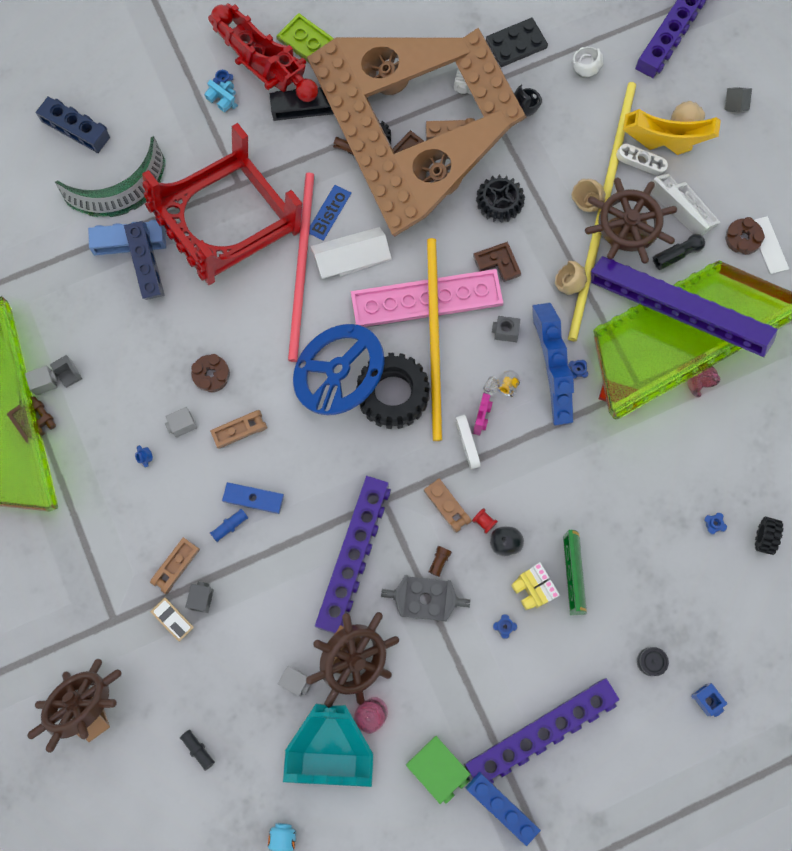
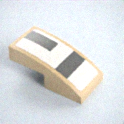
(172, 619)

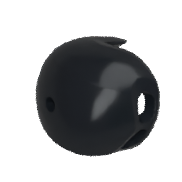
(527, 101)
(513, 543)

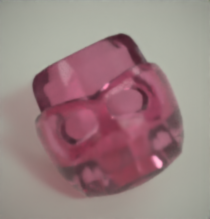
(703, 379)
(375, 710)

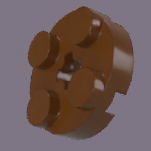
(749, 227)
(208, 383)

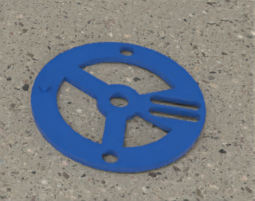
(340, 404)

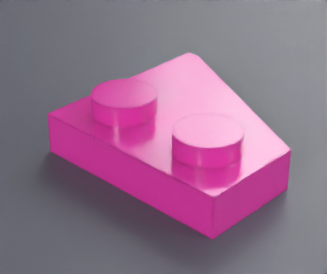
(481, 422)

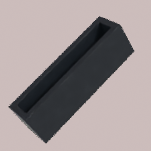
(288, 105)

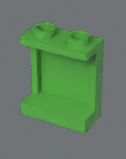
(438, 770)

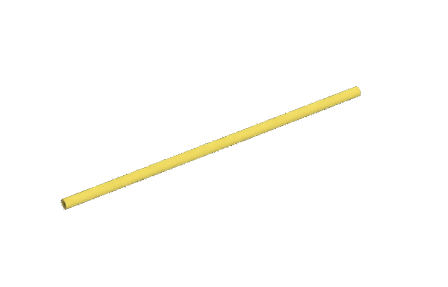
(596, 237)

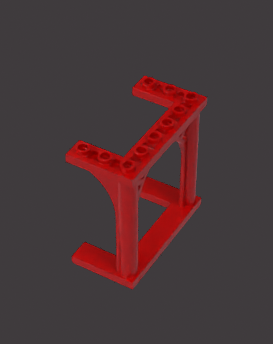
(204, 256)

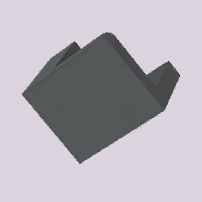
(738, 99)
(66, 371)

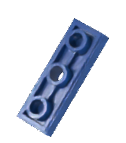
(241, 496)

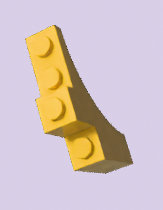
(675, 135)

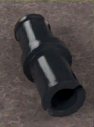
(197, 750)

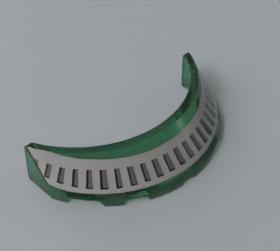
(118, 198)

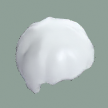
(587, 61)

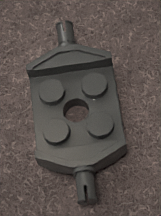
(441, 593)

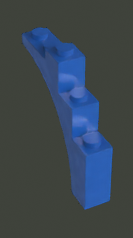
(555, 356)

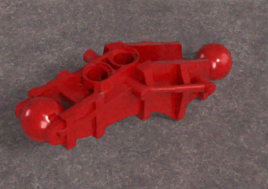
(261, 55)

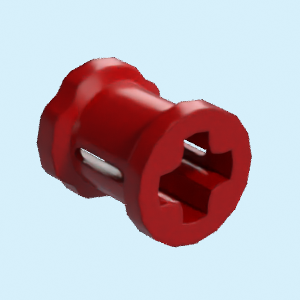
(484, 520)

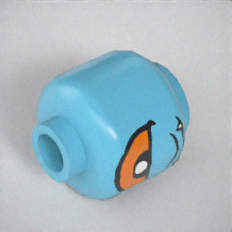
(282, 837)

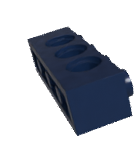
(49, 115)
(144, 260)

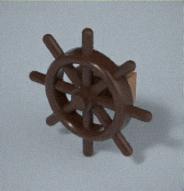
(629, 228)
(346, 654)
(83, 707)

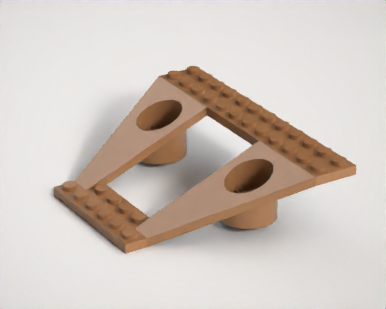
(398, 180)

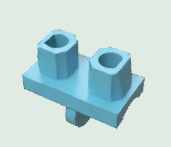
(224, 92)

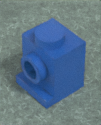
(711, 692)

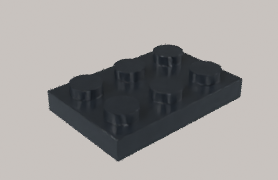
(516, 42)

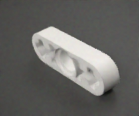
(647, 155)
(467, 441)

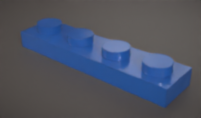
(502, 808)

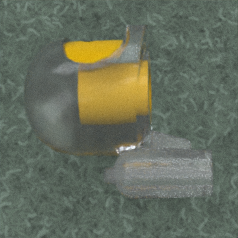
(505, 384)

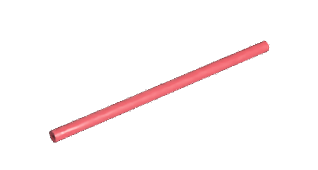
(301, 268)

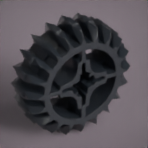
(495, 190)

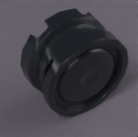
(652, 661)

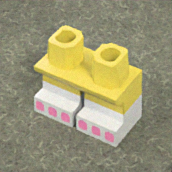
(531, 579)

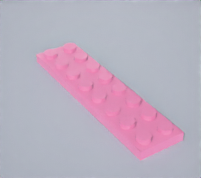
(411, 299)

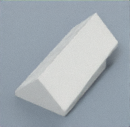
(690, 208)
(351, 253)

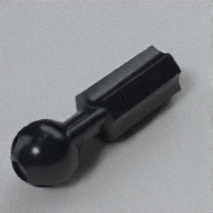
(679, 251)

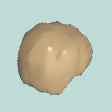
(688, 112)
(585, 189)
(571, 278)

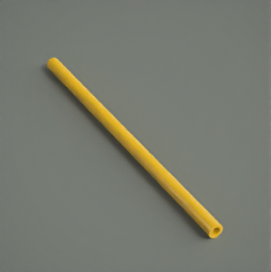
(434, 340)

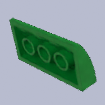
(574, 573)

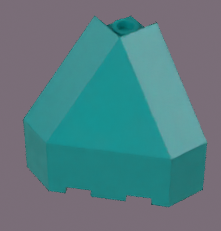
(329, 750)

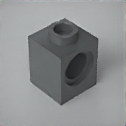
(512, 323)
(199, 597)

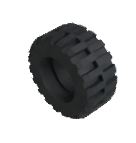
(409, 410)

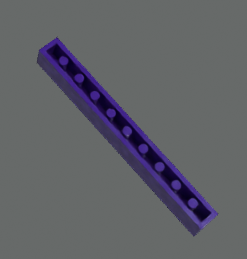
(684, 306)

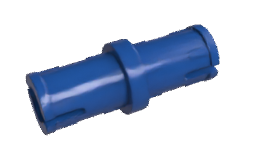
(229, 525)

